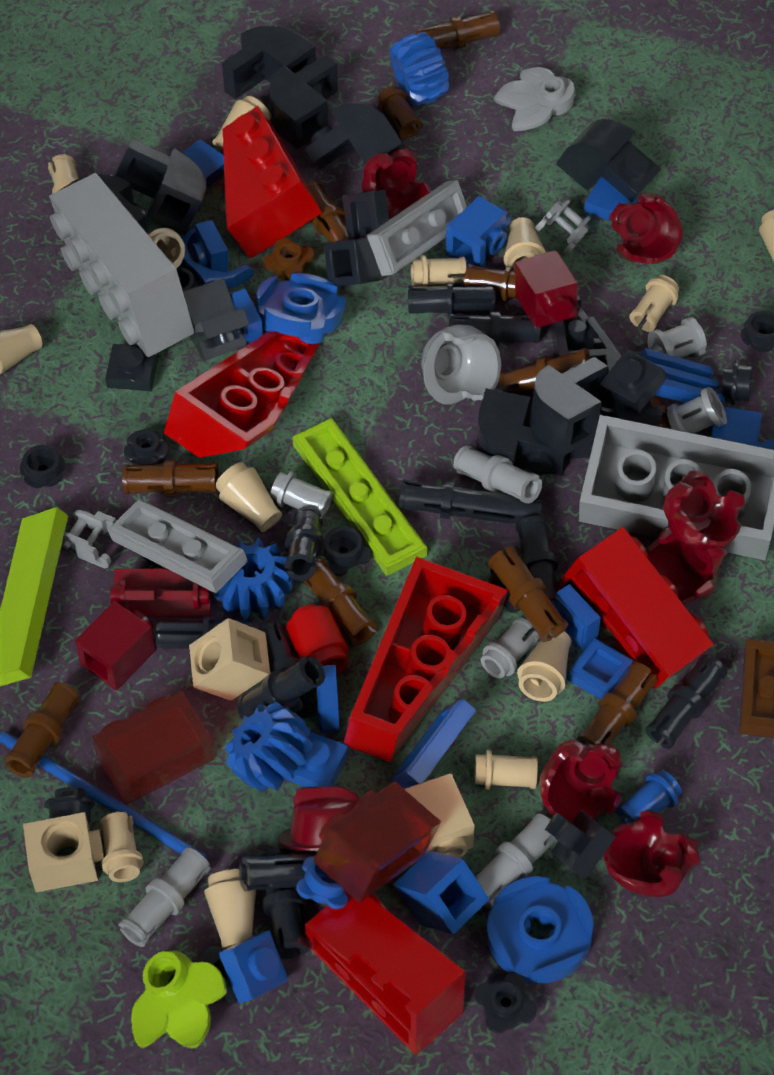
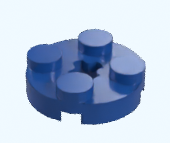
(300, 307)
(551, 904)

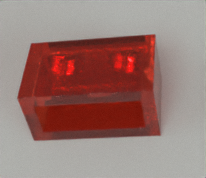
(153, 747)
(375, 840)

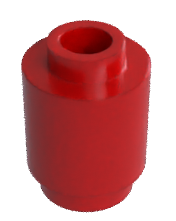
(318, 635)

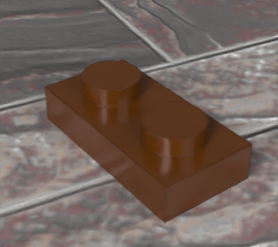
(757, 689)

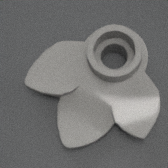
(536, 97)

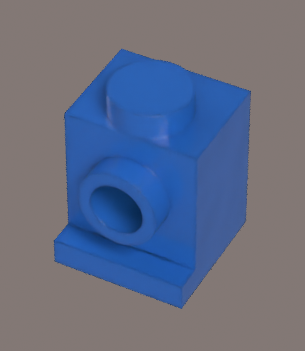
(477, 232)

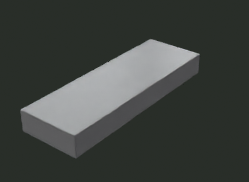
(416, 228)
(178, 545)

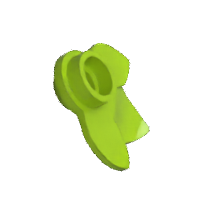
(177, 1006)

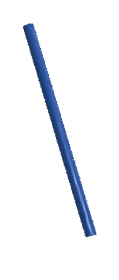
(105, 799)

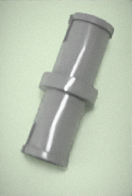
(497, 474)
(515, 858)
(164, 897)

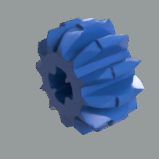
(419, 68)
(258, 583)
(268, 746)

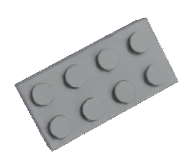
(121, 265)
(640, 462)

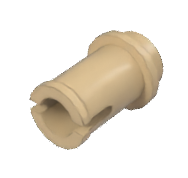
(64, 172)
(437, 271)
(659, 296)
(505, 770)
(121, 858)

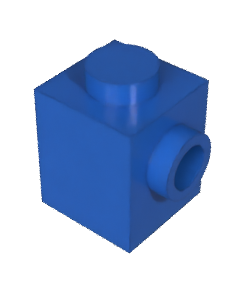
(441, 892)

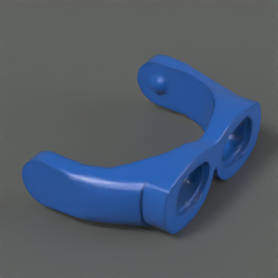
(206, 275)

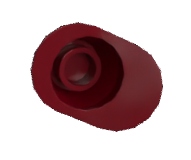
(310, 813)

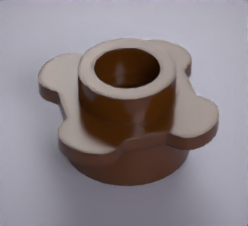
(288, 259)

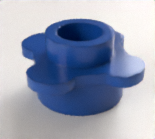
(320, 886)

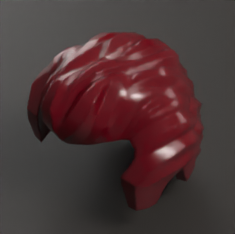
(396, 176)
(648, 229)
(701, 516)
(688, 568)
(581, 779)
(648, 858)

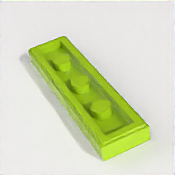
(359, 496)
(29, 592)

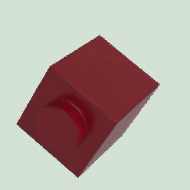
(546, 289)
(116, 644)

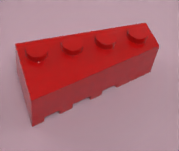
(424, 647)

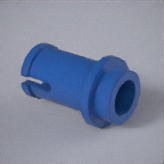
(658, 793)

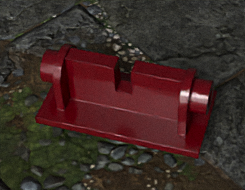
(159, 593)

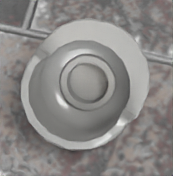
(460, 364)

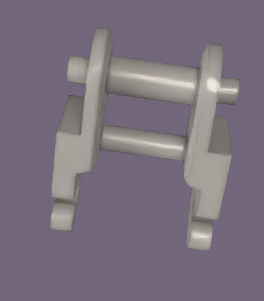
(576, 234)
(99, 524)

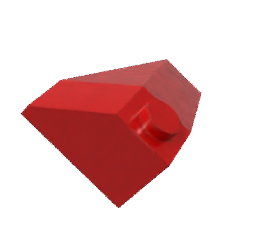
(239, 396)

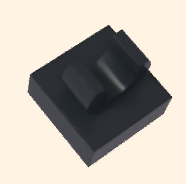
(579, 842)

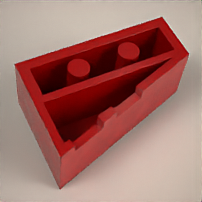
(262, 185)
(638, 606)
(389, 969)

